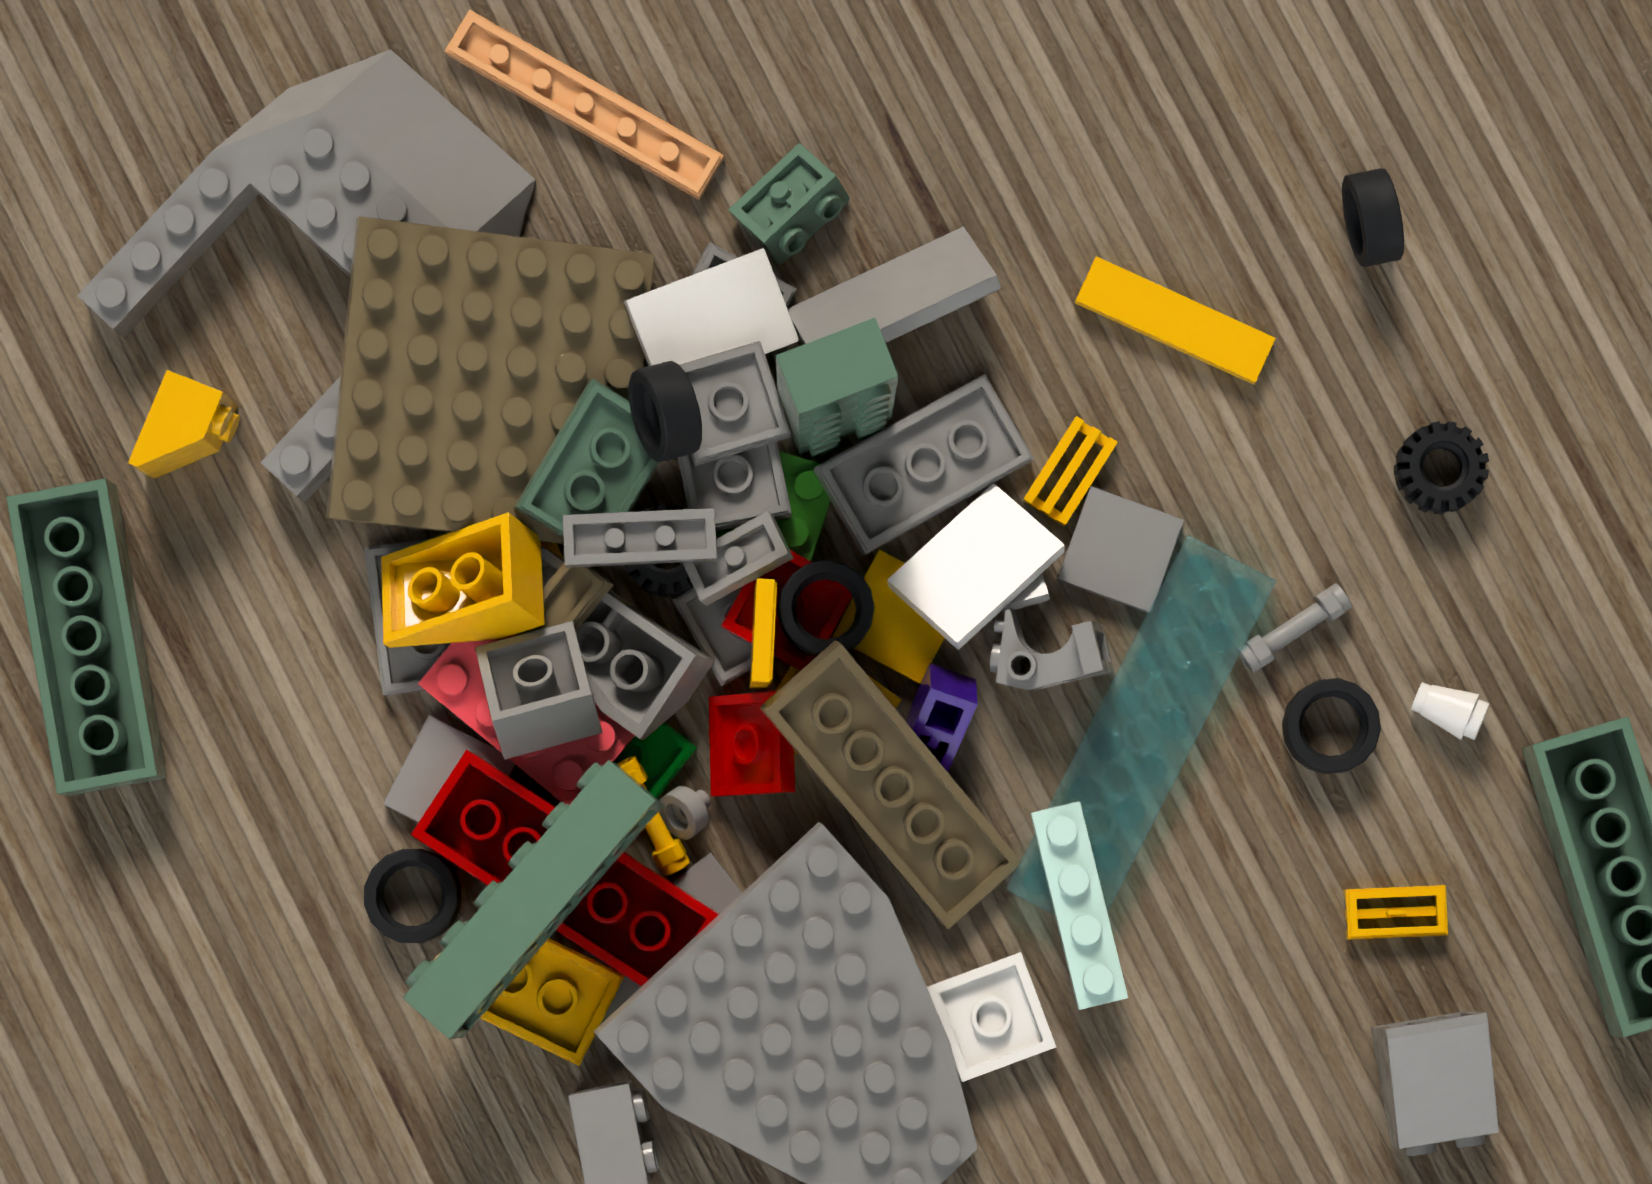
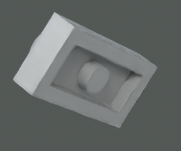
(741, 558)

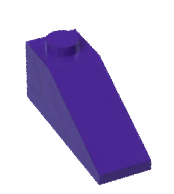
(943, 711)

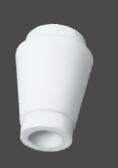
(1451, 709)

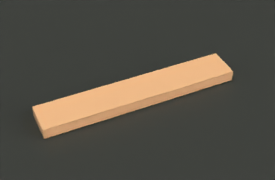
(584, 104)

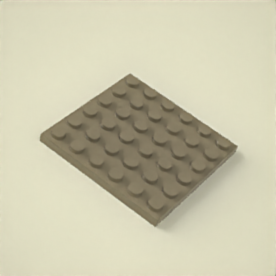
(469, 366)

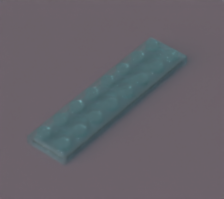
(1153, 712)

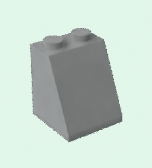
(1437, 1081)

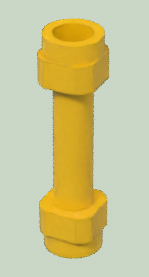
(668, 852)

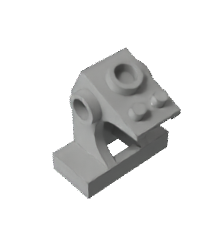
(1081, 657)

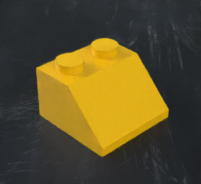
(183, 426)

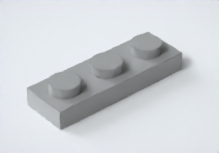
(639, 537)

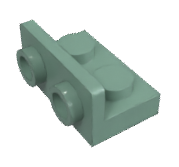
(790, 203)

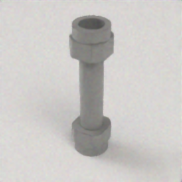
(1327, 605)

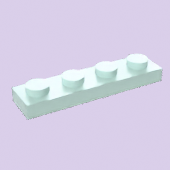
(1079, 905)

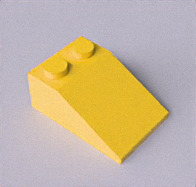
(464, 586)

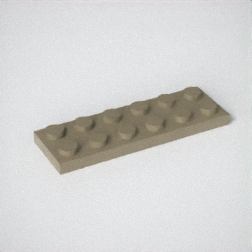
(890, 784)

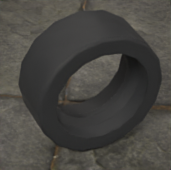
(1373, 217)
(665, 411)
(825, 571)
(1367, 714)
(378, 879)

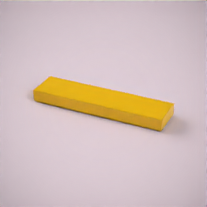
(1175, 320)

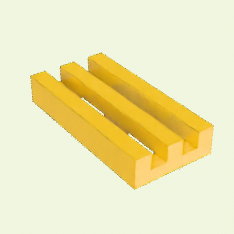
(1092, 435)
(1352, 914)

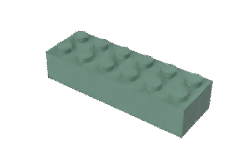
(837, 387)
(86, 637)
(1601, 835)
(532, 900)

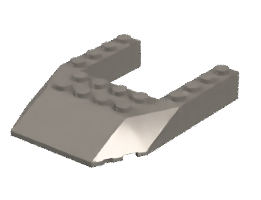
(322, 155)

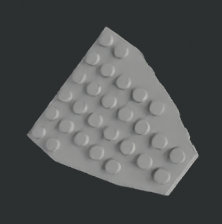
(803, 1031)

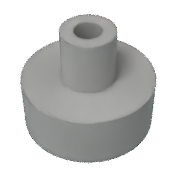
(685, 811)

